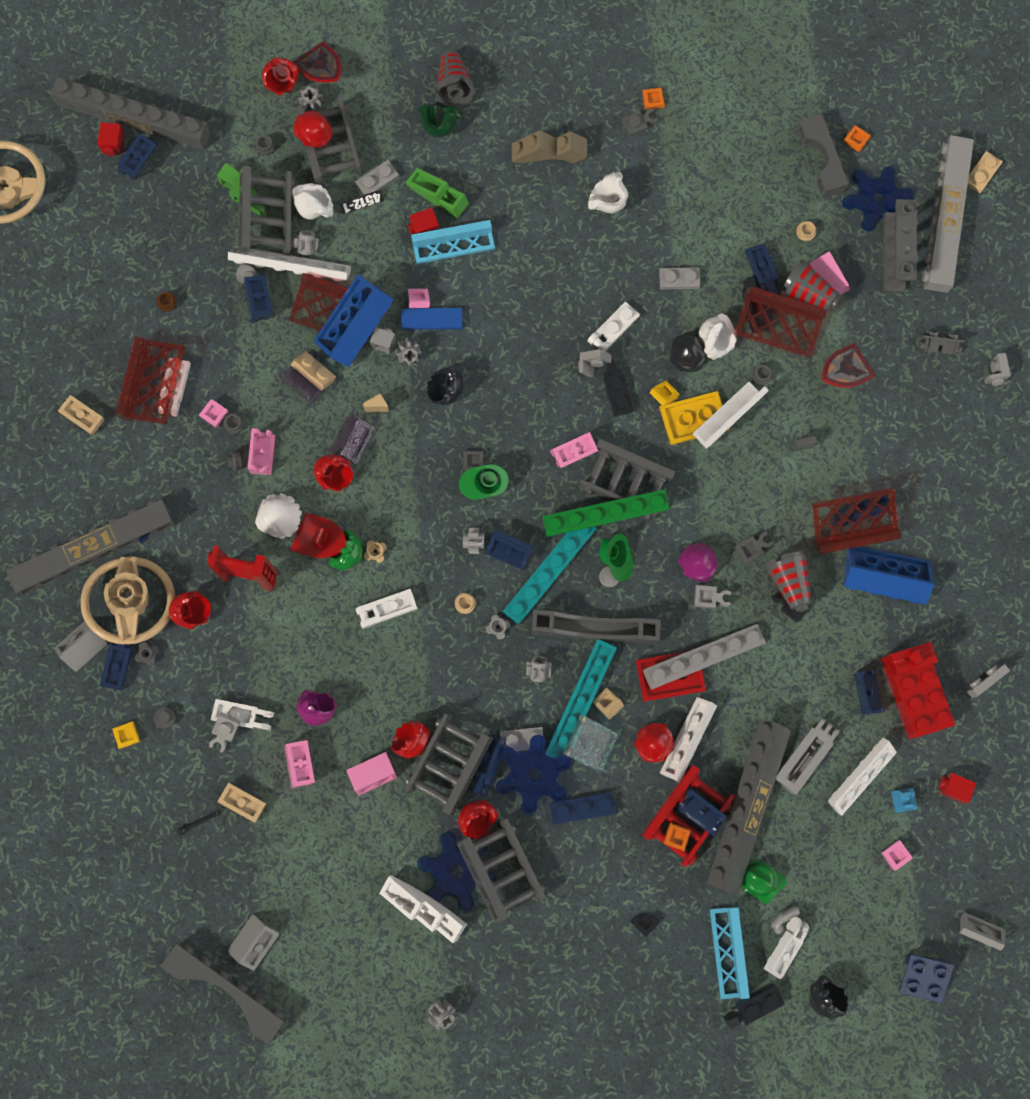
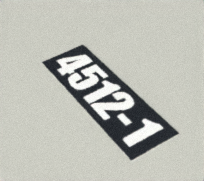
(361, 202)

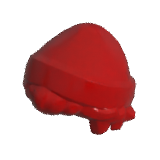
(280, 75)
(312, 129)
(333, 472)
(190, 609)
(411, 739)
(654, 742)
(477, 819)

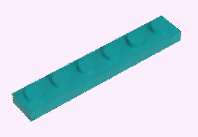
(547, 574)
(582, 696)

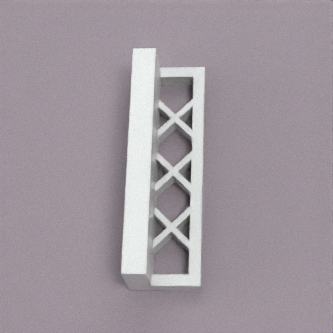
(728, 414)

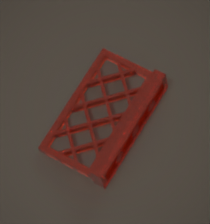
(320, 286)
(780, 304)
(135, 373)
(860, 537)

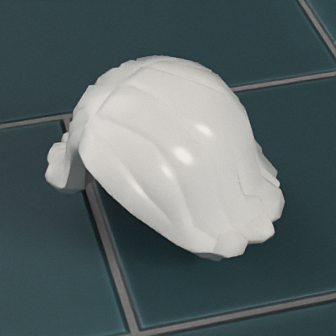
(609, 194)
(312, 201)
(717, 336)
(278, 516)

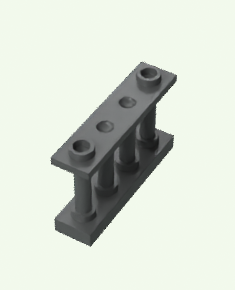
(315, 154)
(247, 219)
(900, 246)
(624, 459)
(469, 763)
(488, 888)

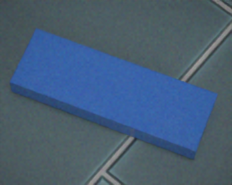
(431, 319)

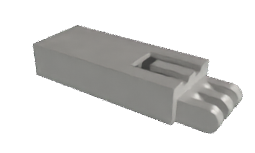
(800, 763)

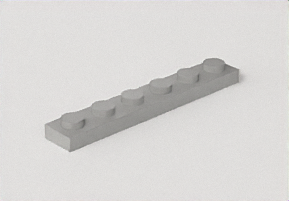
(704, 656)

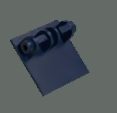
(926, 978)

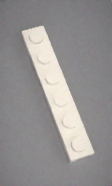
(292, 263)

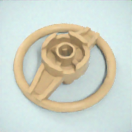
(20, 187)
(126, 609)

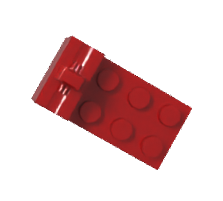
(918, 690)

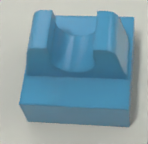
(904, 800)

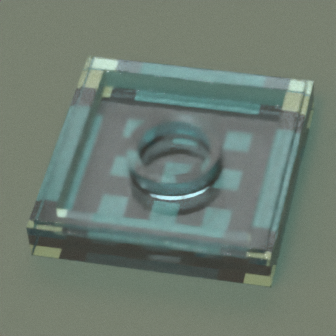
(591, 743)

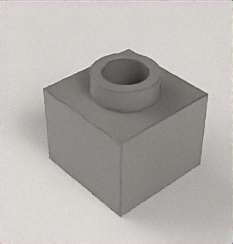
(383, 339)

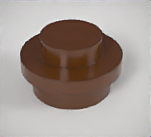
(166, 301)

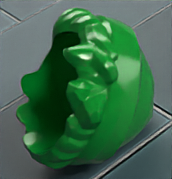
(350, 555)

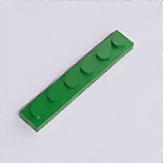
(606, 513)

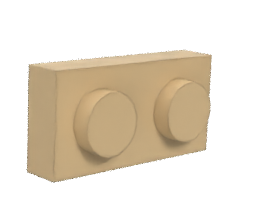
(983, 172)
(313, 370)
(81, 415)
(242, 802)

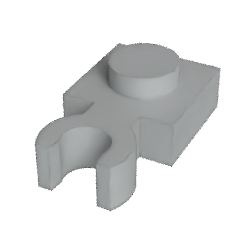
(708, 597)
(225, 730)

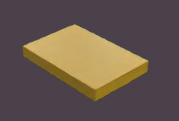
(687, 415)

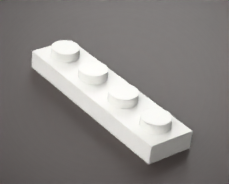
(688, 739)
(862, 776)

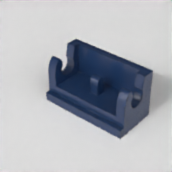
(136, 156)
(257, 298)
(509, 550)
(868, 692)
(702, 813)

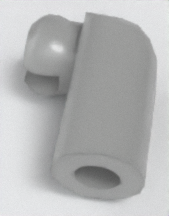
(783, 917)

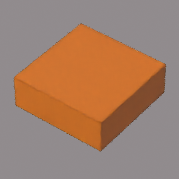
(653, 98)
(857, 138)
(677, 837)

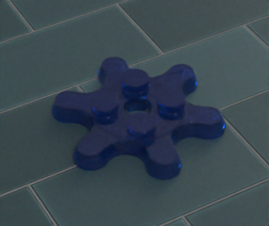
(868, 187)
(531, 789)
(443, 881)

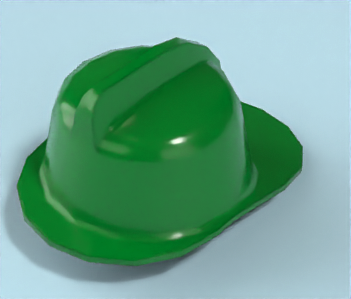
(483, 482)
(618, 556)
(762, 881)

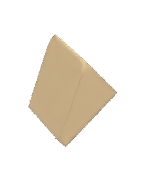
(376, 404)
(608, 703)

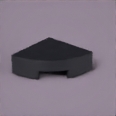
(645, 923)

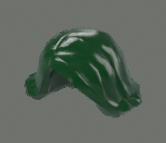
(438, 119)

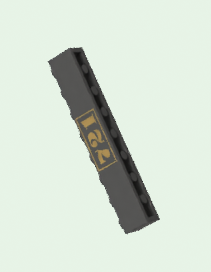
(130, 113)
(90, 547)
(749, 807)

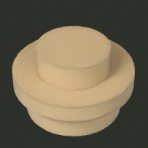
(806, 231)
(465, 603)

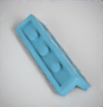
(453, 234)
(737, 952)

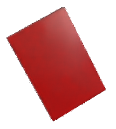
(686, 685)

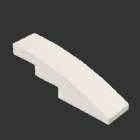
(423, 908)

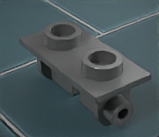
(949, 344)

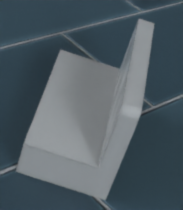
(79, 647)
(252, 943)

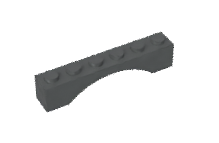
(609, 629)
(261, 1019)

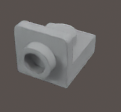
(592, 359)
(1000, 367)

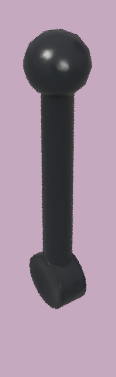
(182, 830)

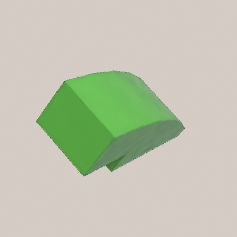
(230, 178)
(438, 192)

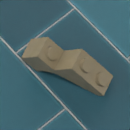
(543, 146)

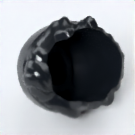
(687, 353)
(445, 386)
(828, 998)

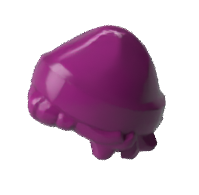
(698, 562)
(315, 707)

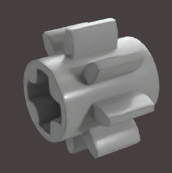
(313, 103)
(306, 242)
(408, 351)
(474, 540)
(538, 668)
(441, 1014)

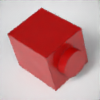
(110, 138)
(423, 222)
(956, 788)

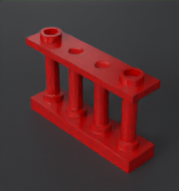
(258, 570)
(666, 813)

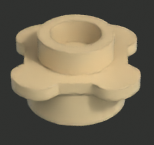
(371, 546)

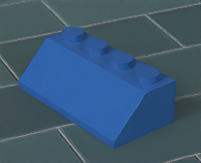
(353, 320)
(888, 574)

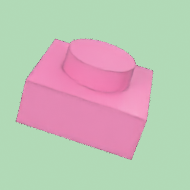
(418, 298)
(214, 413)
(896, 855)

